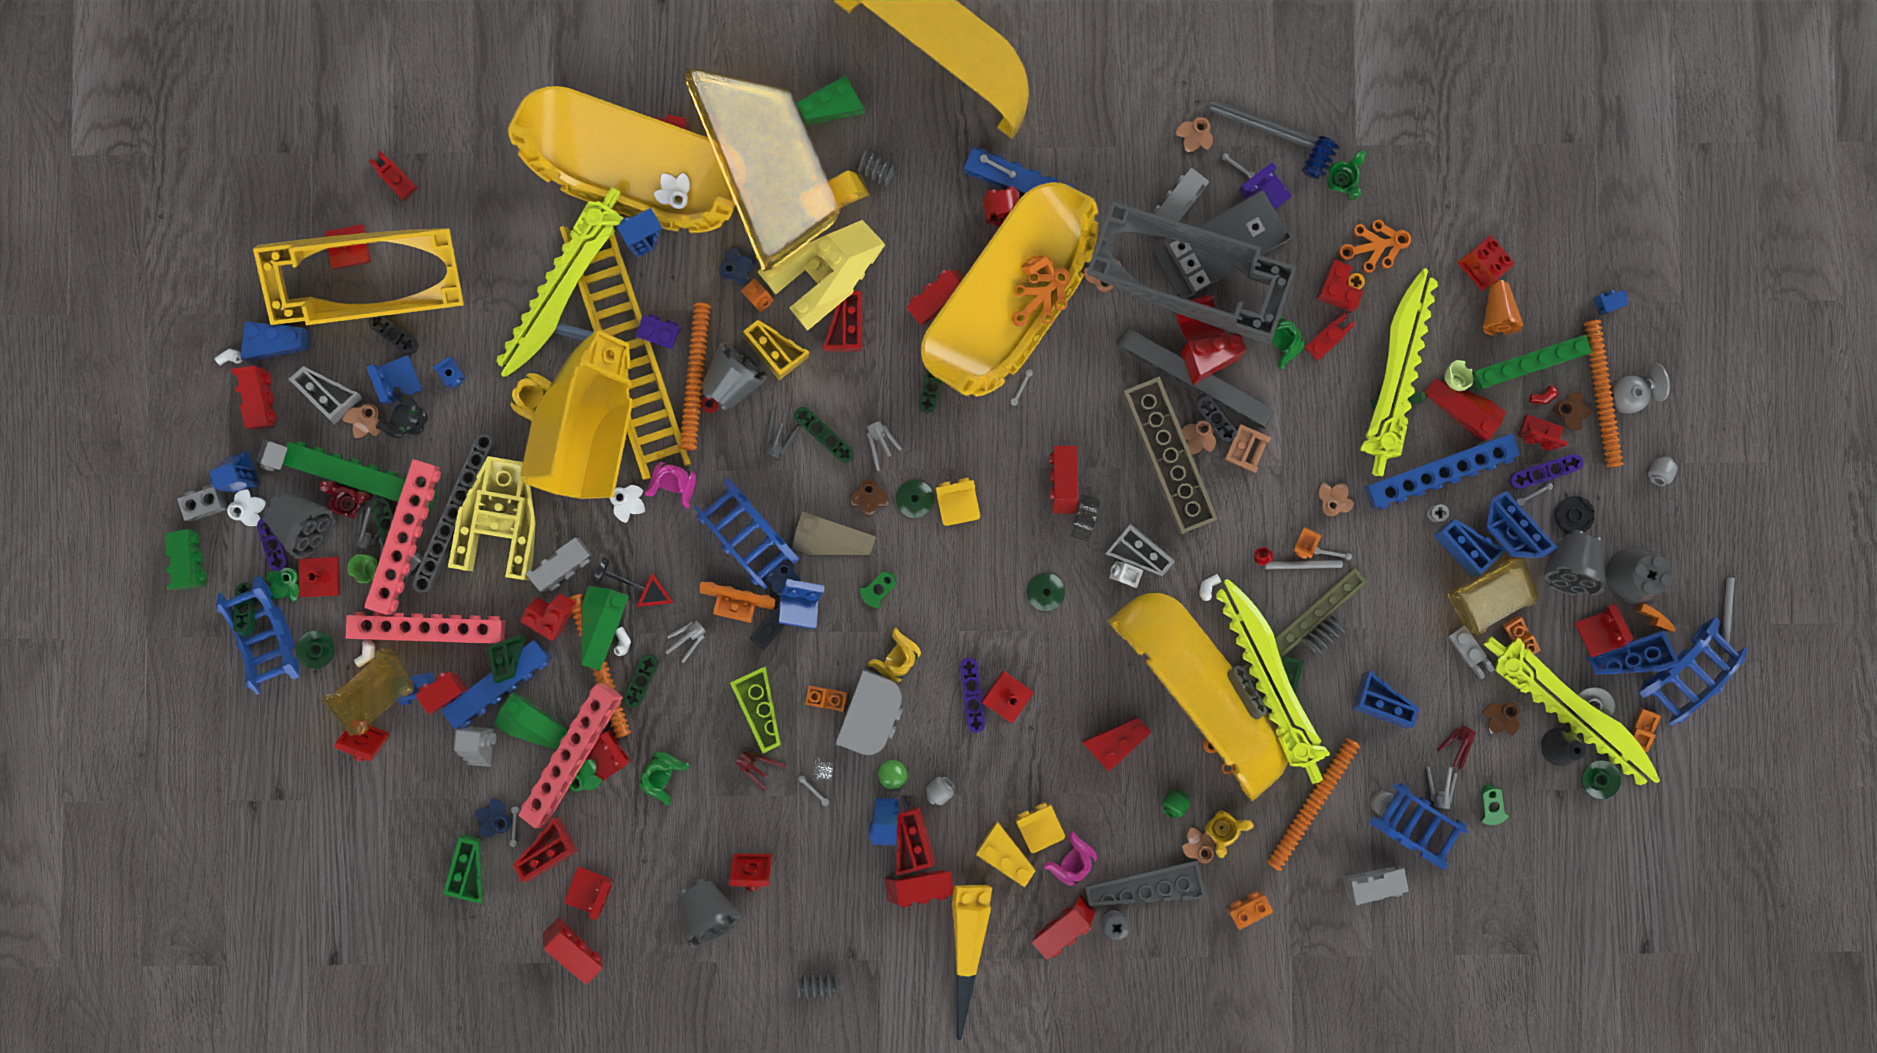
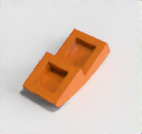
(1657, 619)
(1644, 727)

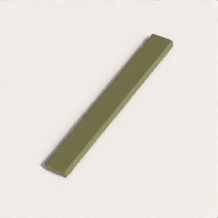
(1313, 616)

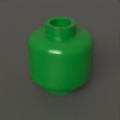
(1176, 803)

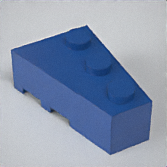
(640, 232)
(269, 340)
(1383, 702)

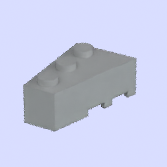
(1183, 196)
(325, 394)
(1139, 550)
(560, 566)
(475, 745)
(1375, 885)

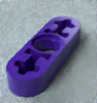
(271, 559)

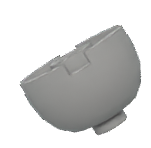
(1630, 394)

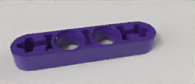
(1545, 471)
(969, 695)

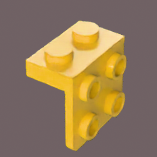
(958, 502)
(1040, 827)

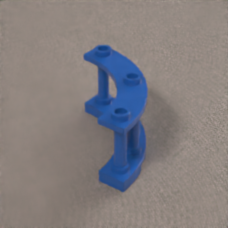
(758, 521)
(280, 629)
(1687, 659)
(1389, 827)

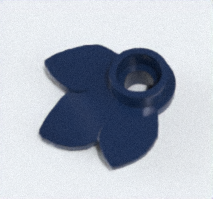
(739, 264)
(778, 578)
(490, 818)

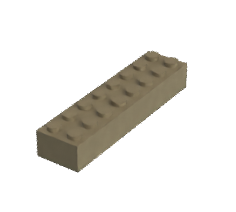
(1169, 455)

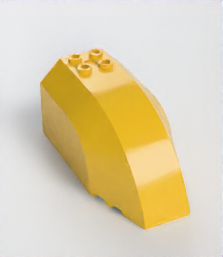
(582, 422)

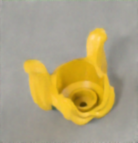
(528, 394)
(900, 658)
(1229, 833)

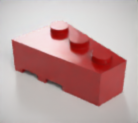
(935, 296)
(846, 326)
(1211, 354)
(256, 397)
(913, 844)
(919, 888)

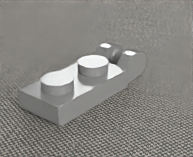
(1470, 650)

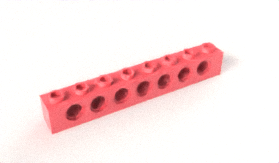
(375, 599)
(356, 628)
(530, 810)

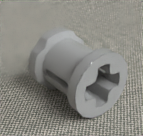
(1440, 508)

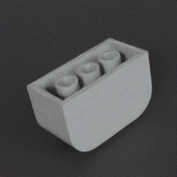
(871, 714)

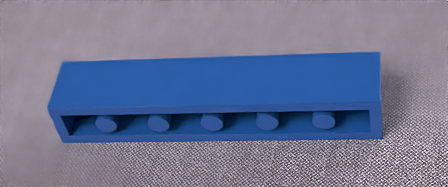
(1024, 178)
(488, 692)

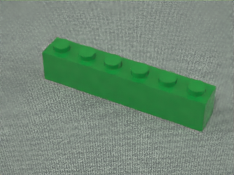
(1531, 362)

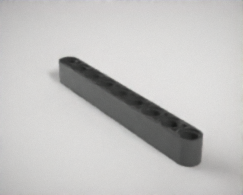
(1175, 367)
(446, 518)

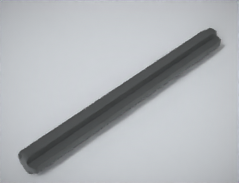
(1262, 124)

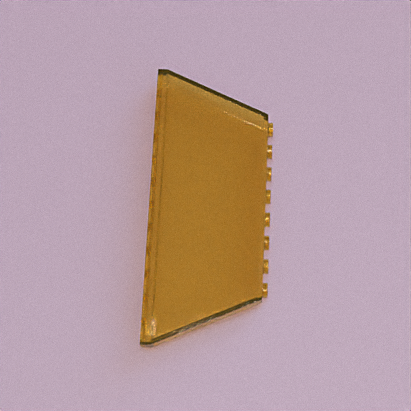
(765, 162)

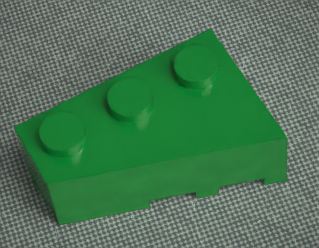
(830, 103)
(185, 560)
(466, 870)

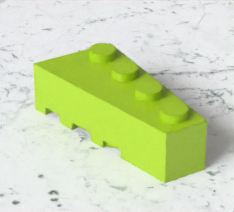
(756, 702)

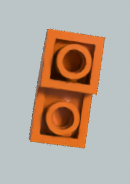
(1517, 628)
(827, 698)

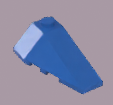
(1642, 655)

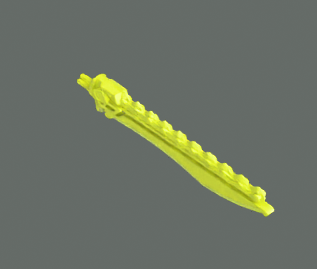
(595, 223)
(1393, 431)
(1520, 674)
(1292, 740)

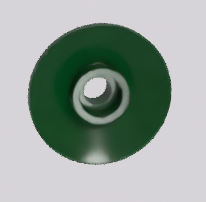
(910, 508)
(1036, 596)
(306, 649)
(1609, 782)

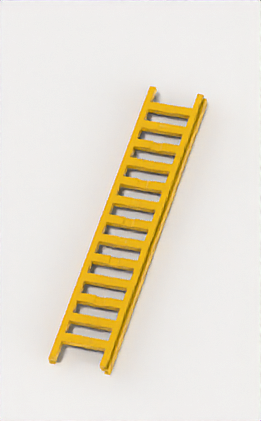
(650, 358)

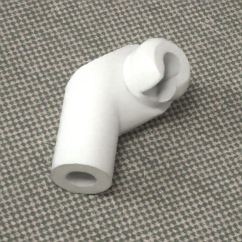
(229, 354)
(1206, 587)
(624, 642)
(368, 652)

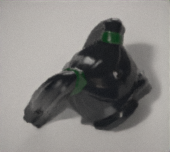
(404, 417)

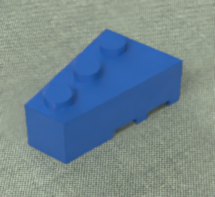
(235, 474)
(1468, 547)
(885, 821)

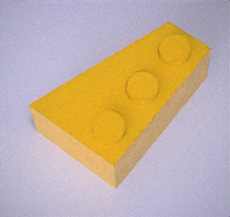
(848, 188)
(773, 349)
(1003, 854)

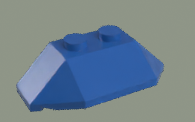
(1516, 529)

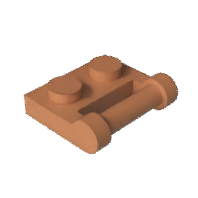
(1241, 447)

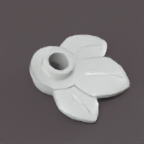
(671, 188)
(629, 503)
(249, 508)

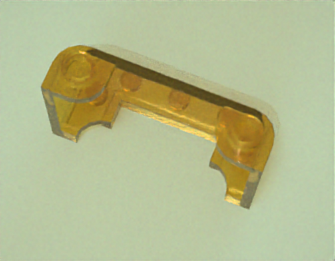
(1495, 595)
(370, 692)

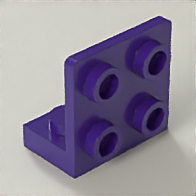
(1270, 183)

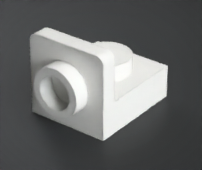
(1126, 574)

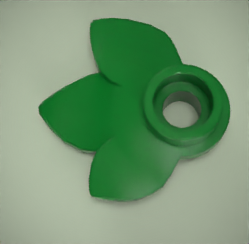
(282, 586)
(587, 777)

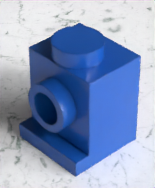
(1610, 301)
(457, 375)

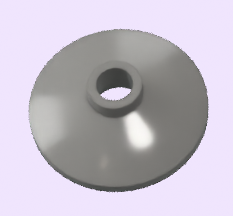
(1658, 382)
(1604, 700)

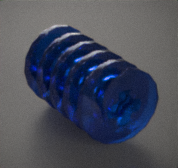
(1319, 156)

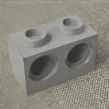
(271, 455)
(203, 506)

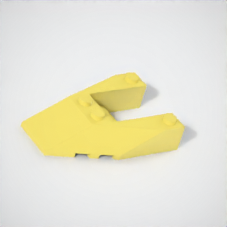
(833, 263)
(498, 507)

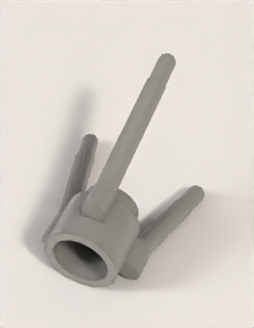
(878, 432)
(694, 631)
(1442, 798)

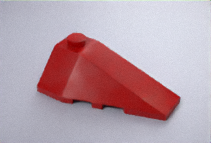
(1470, 410)

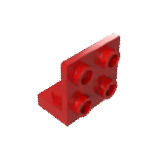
(1486, 263)
(1195, 329)
(1541, 432)
(1604, 631)
(608, 756)
(589, 892)

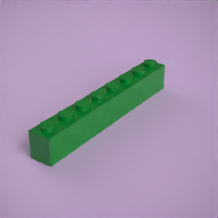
(348, 472)

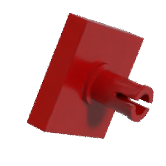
(348, 255)
(319, 577)
(1007, 696)
(362, 746)
(751, 870)

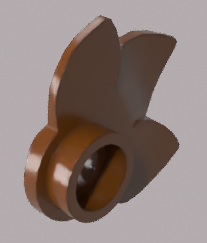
(1574, 411)
(869, 500)
(1500, 719)

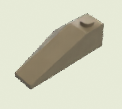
(826, 537)

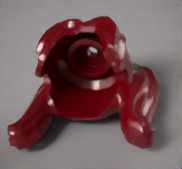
(342, 496)

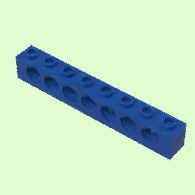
(1507, 451)

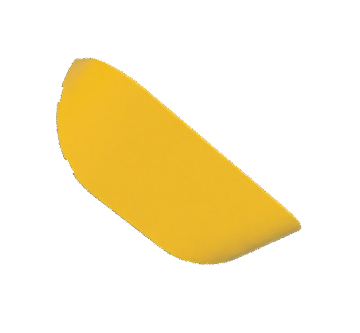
(963, 47)
(601, 145)
(973, 335)
(1199, 682)

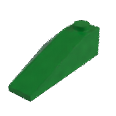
(600, 619)
(527, 722)

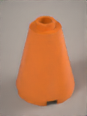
(1501, 310)

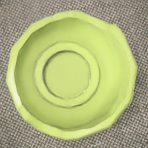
(1459, 376)

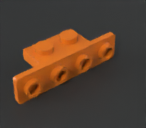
(736, 603)

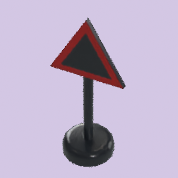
(652, 594)

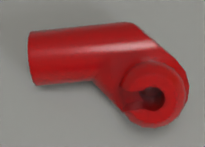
(1550, 394)

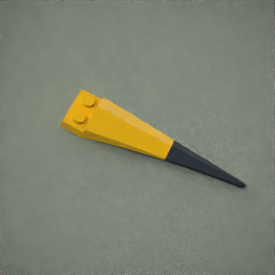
(970, 919)

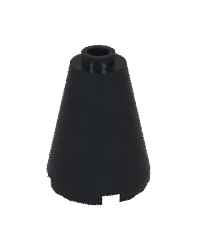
(1562, 747)

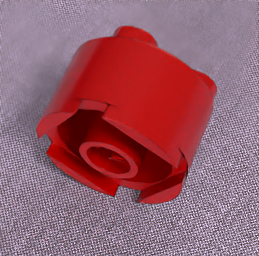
(999, 204)

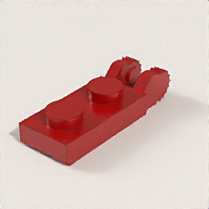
(394, 177)
(1328, 338)

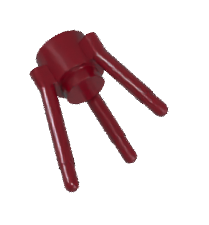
(1466, 738)
(746, 763)

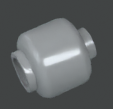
(1662, 471)
(939, 791)
(1380, 801)

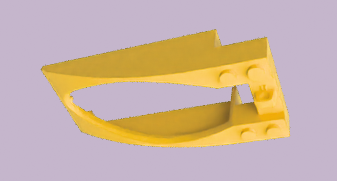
(315, 311)

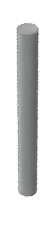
(1304, 564)
(1727, 616)

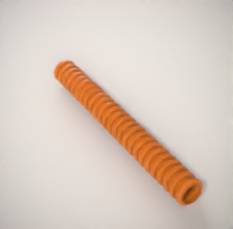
(695, 376)
(1603, 394)
(602, 676)
(1313, 804)

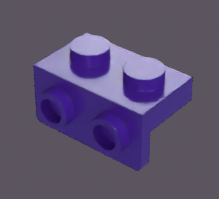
(657, 331)

